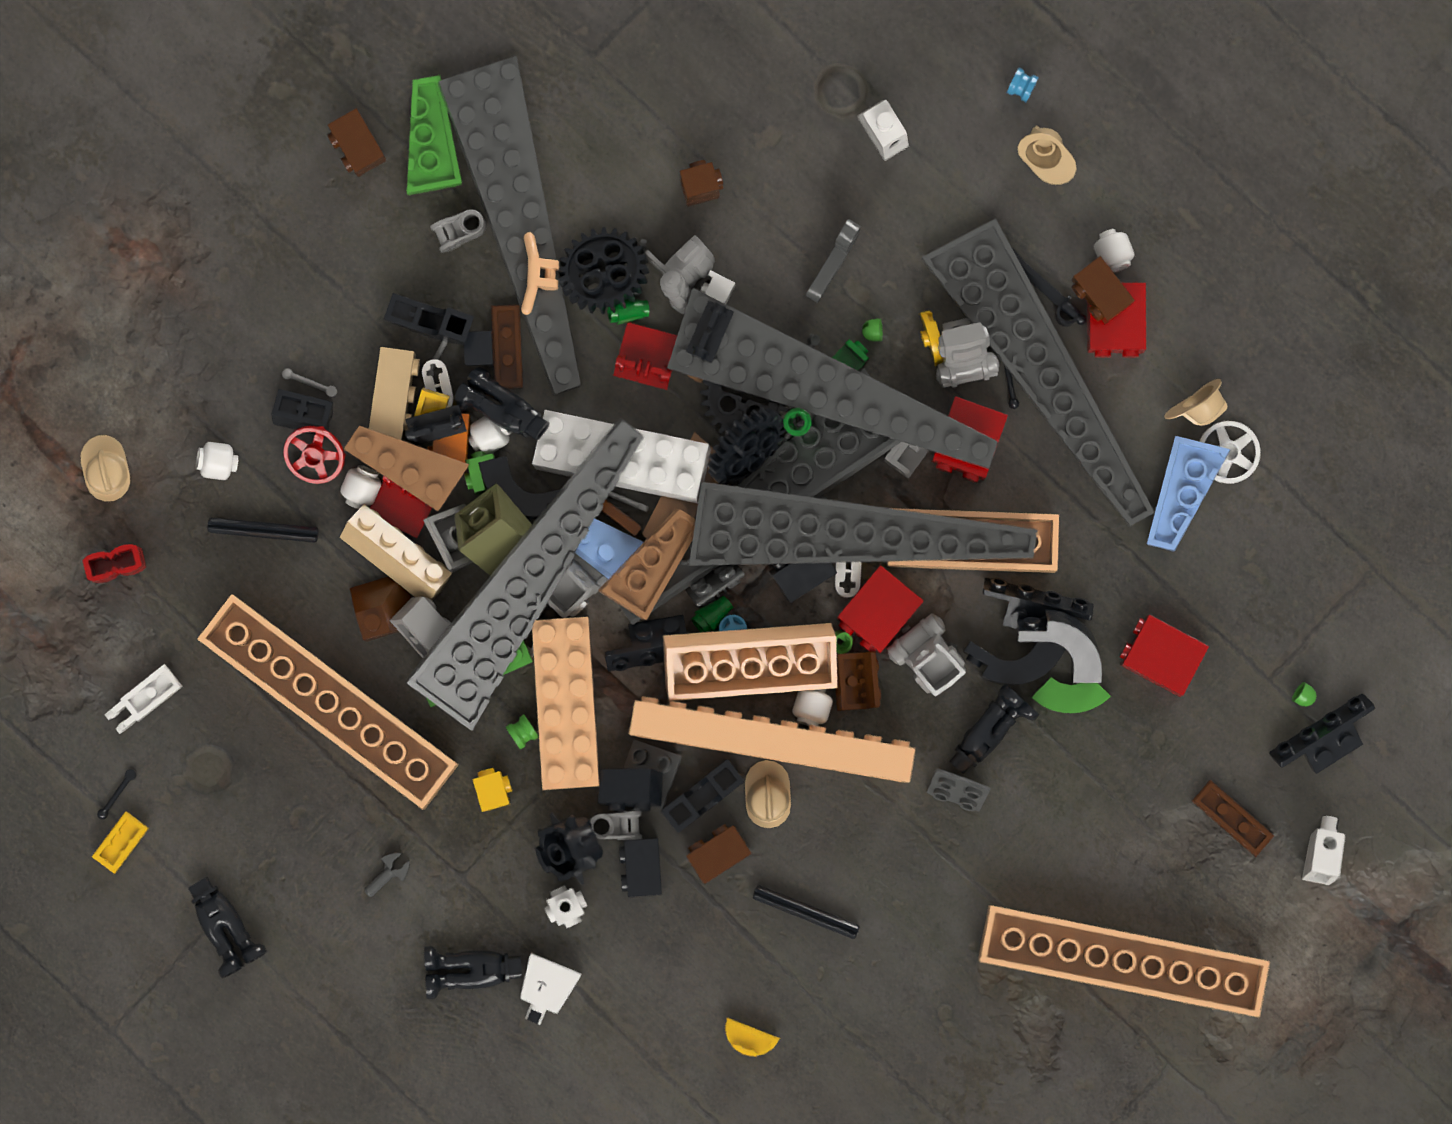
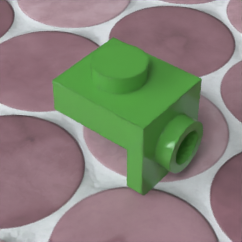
(474, 477)

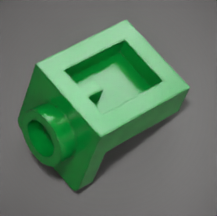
(852, 355)

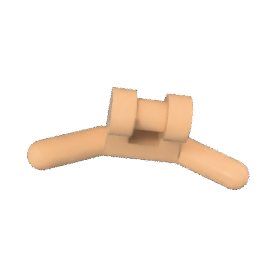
(533, 275)

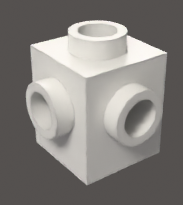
(577, 904)

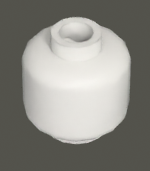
(1114, 249)
(487, 436)
(216, 461)
(360, 486)
(812, 707)

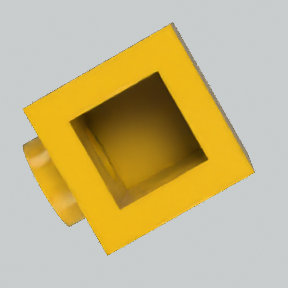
(492, 789)

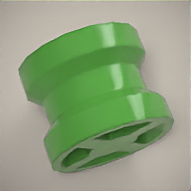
(522, 731)

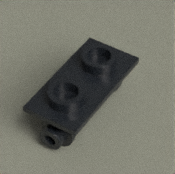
(710, 331)
(435, 425)

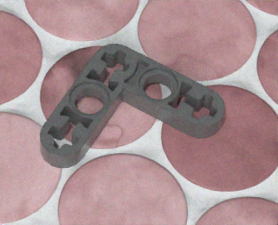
(843, 245)

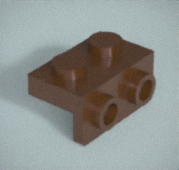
(857, 681)

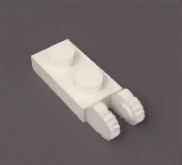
(145, 697)

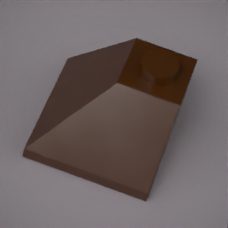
(376, 605)

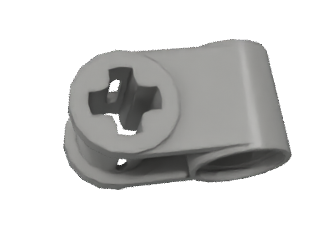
(457, 230)
(619, 825)

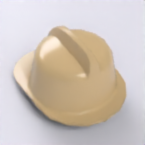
(1047, 156)
(1202, 406)
(105, 468)
(767, 794)

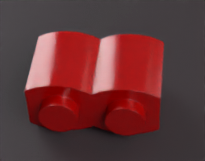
(106, 566)

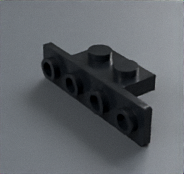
(1028, 602)
(646, 643)
(1327, 738)

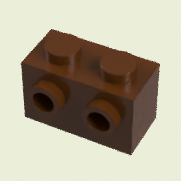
(356, 142)
(701, 182)
(1101, 290)
(718, 854)

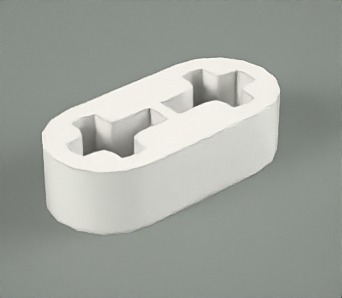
(443, 378)
(855, 577)

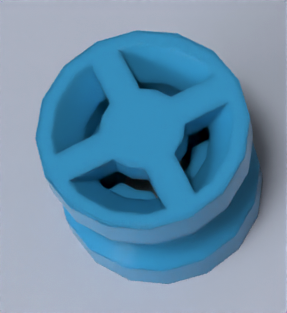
(1022, 85)
(732, 622)

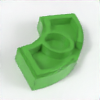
(1070, 698)

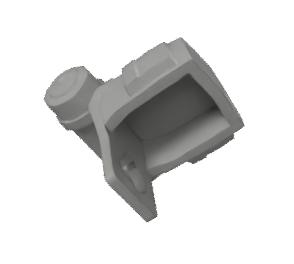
(683, 271)
(965, 354)
(575, 588)
(928, 655)

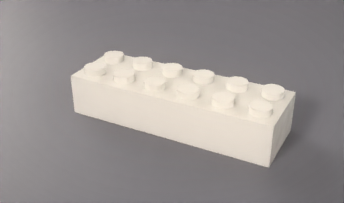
(658, 467)

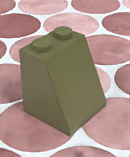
(490, 528)

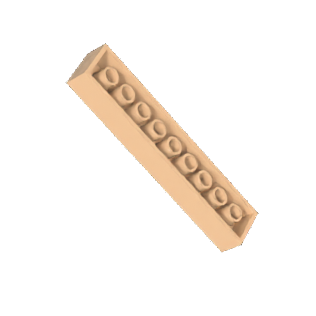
(328, 701)
(772, 741)
(1123, 961)

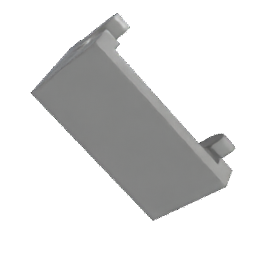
(905, 458)

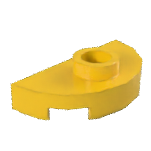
(930, 336)
(748, 1039)

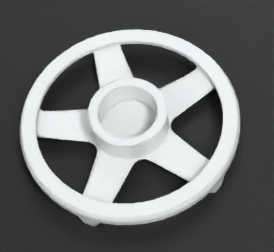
(1235, 450)

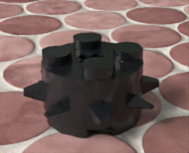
(568, 848)

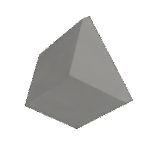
(443, 531)

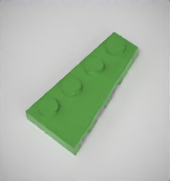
(431, 145)

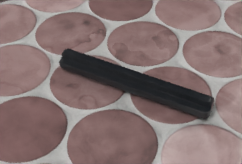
(262, 530)
(806, 912)

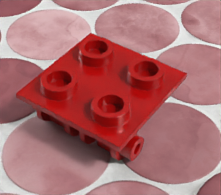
(645, 356)
(401, 508)

